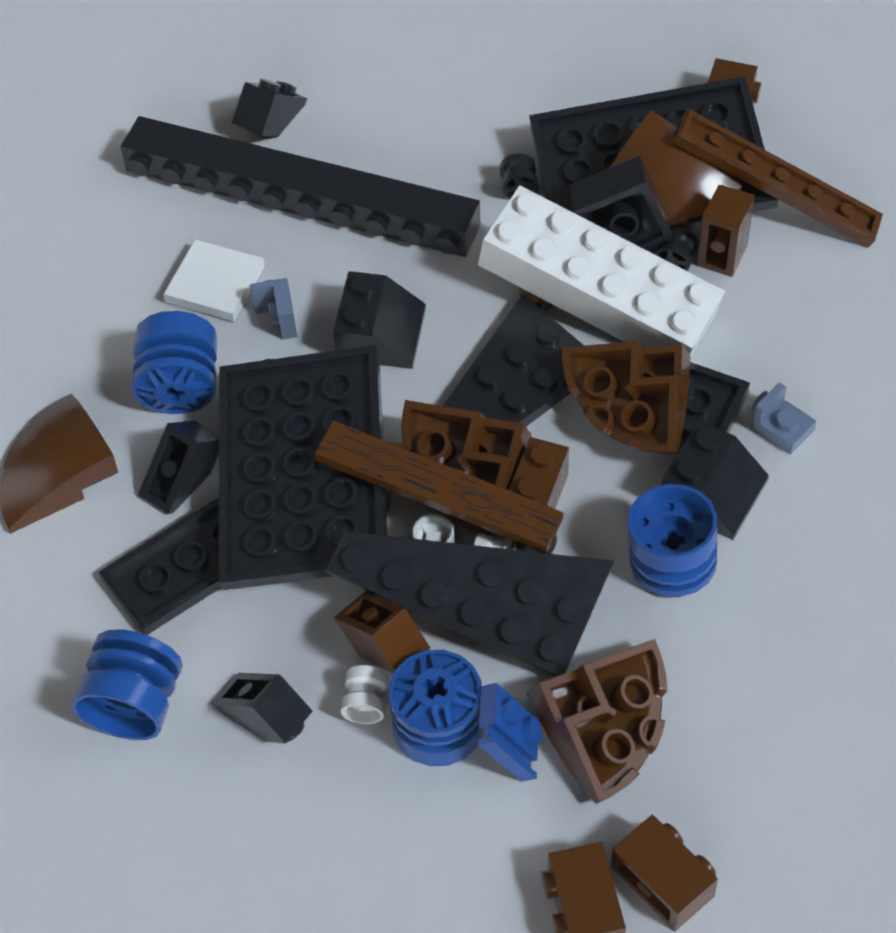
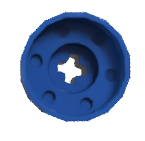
(174, 362)
(673, 540)
(127, 685)
(436, 707)

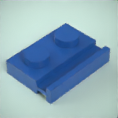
(509, 732)

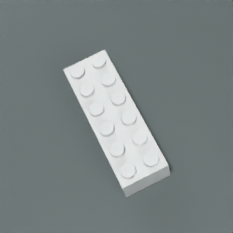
(597, 274)

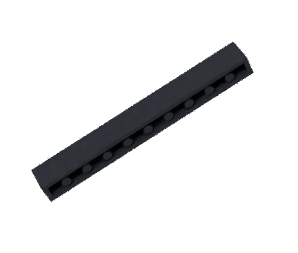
(302, 186)

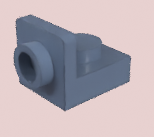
(275, 298)
(781, 420)

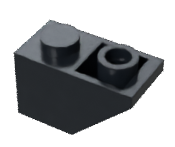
(267, 107)

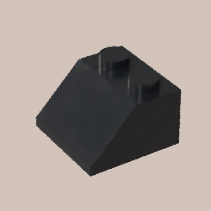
(623, 203)
(379, 314)
(722, 471)

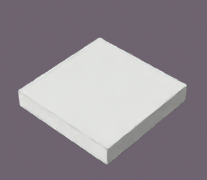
(214, 280)

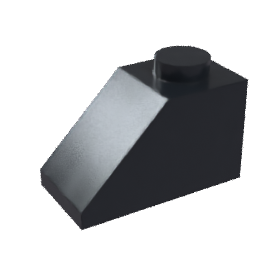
(179, 464)
(264, 706)

